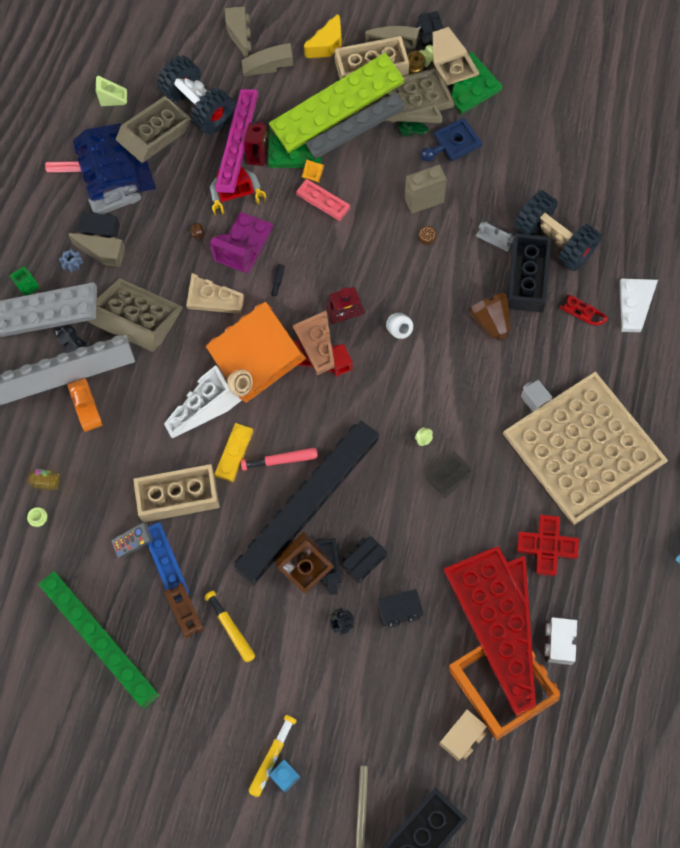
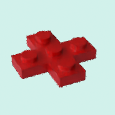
(547, 545)

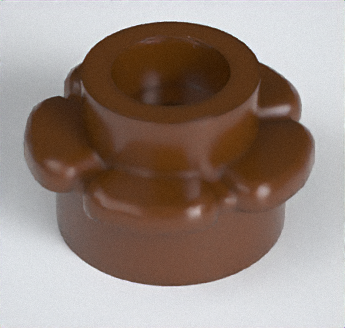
(197, 231)

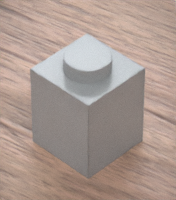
(535, 395)

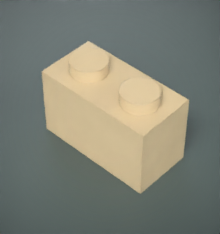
(463, 735)

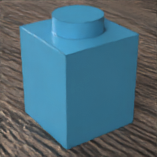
(284, 776)

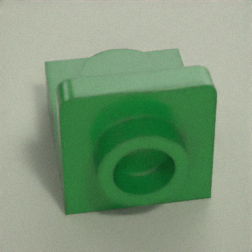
(24, 281)

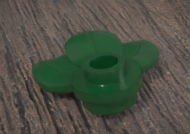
(408, 128)

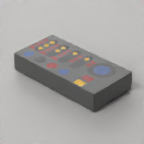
(132, 540)

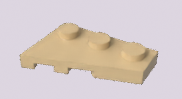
(211, 297)

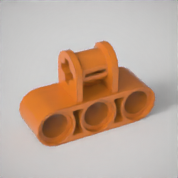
(84, 405)

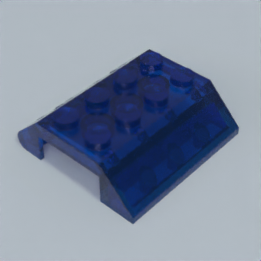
(108, 164)

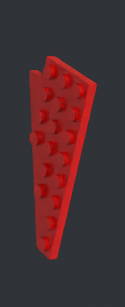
(498, 611)

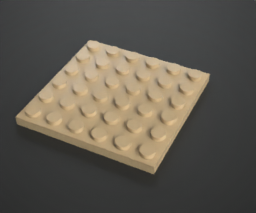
(584, 448)

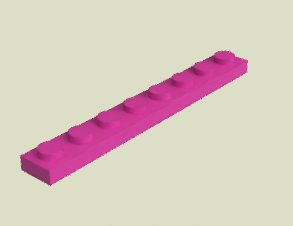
(235, 144)

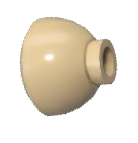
(240, 382)

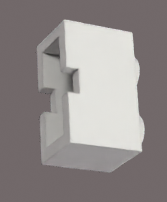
(560, 645)

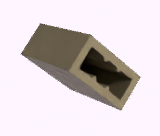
(425, 189)

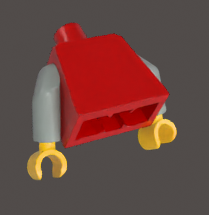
(246, 185)

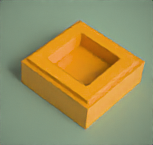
(312, 171)

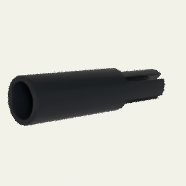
(277, 279)

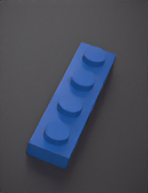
(165, 559)

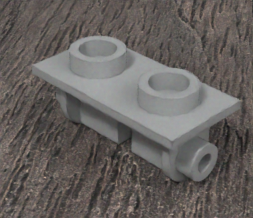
(495, 236)

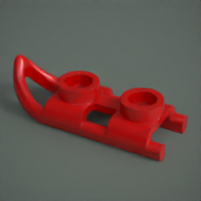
(586, 309)

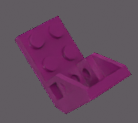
(242, 244)

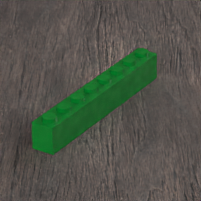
(99, 640)

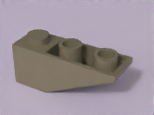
(236, 25)
(104, 250)

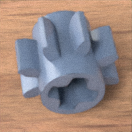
(71, 260)

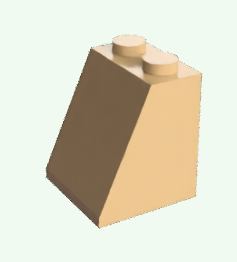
(451, 57)

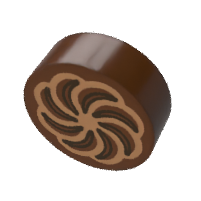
(427, 235)

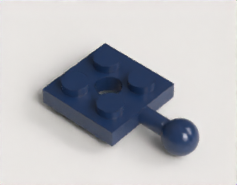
(452, 148)

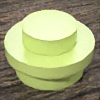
(424, 436)
(37, 517)

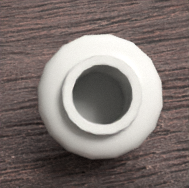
(399, 325)

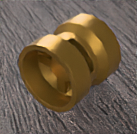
(416, 62)

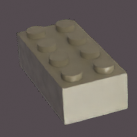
(153, 129)

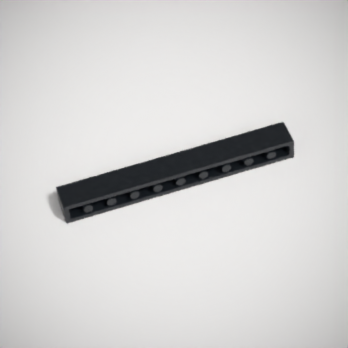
(306, 502)

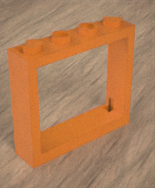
(493, 726)

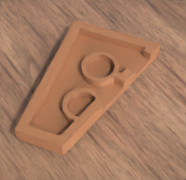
(316, 341)

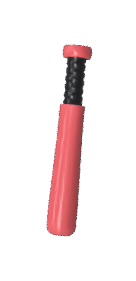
(289, 457)

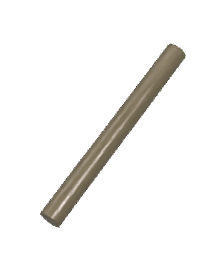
(362, 802)

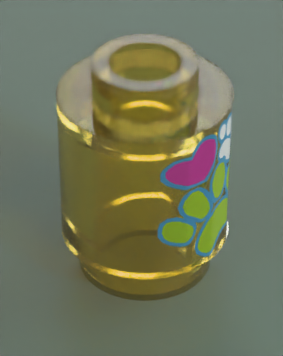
(44, 479)

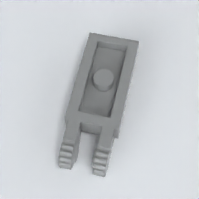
(115, 199)

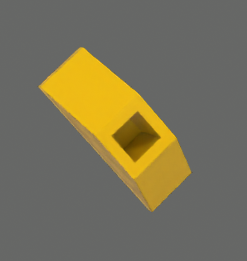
(325, 40)

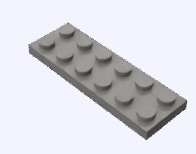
(48, 309)

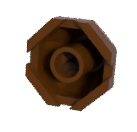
(493, 316)

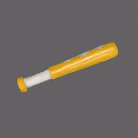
(266, 767)

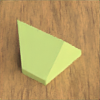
(110, 93)

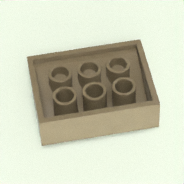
(135, 313)

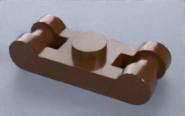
(184, 610)

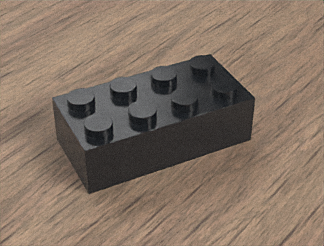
(529, 272)
(429, 825)

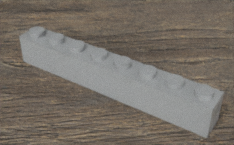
(65, 368)

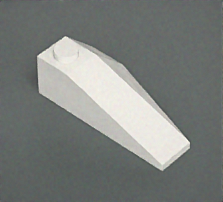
(203, 404)

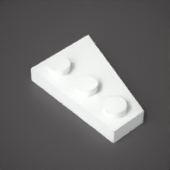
(635, 302)

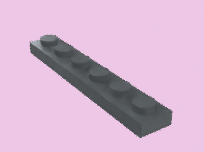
(355, 125)

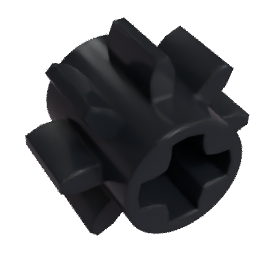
(341, 621)

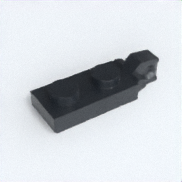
(329, 548)

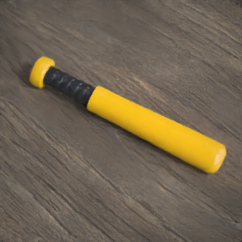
(233, 632)

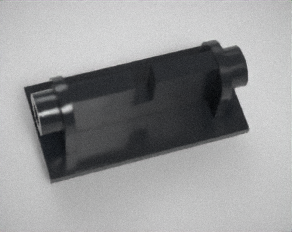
(66, 335)

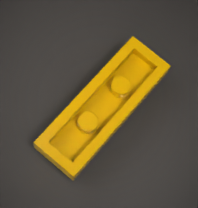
(234, 452)

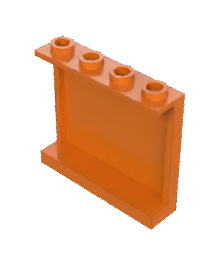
(256, 345)

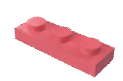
(323, 200)

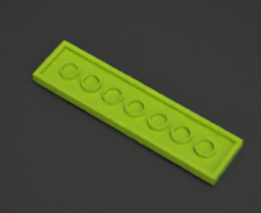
(336, 102)

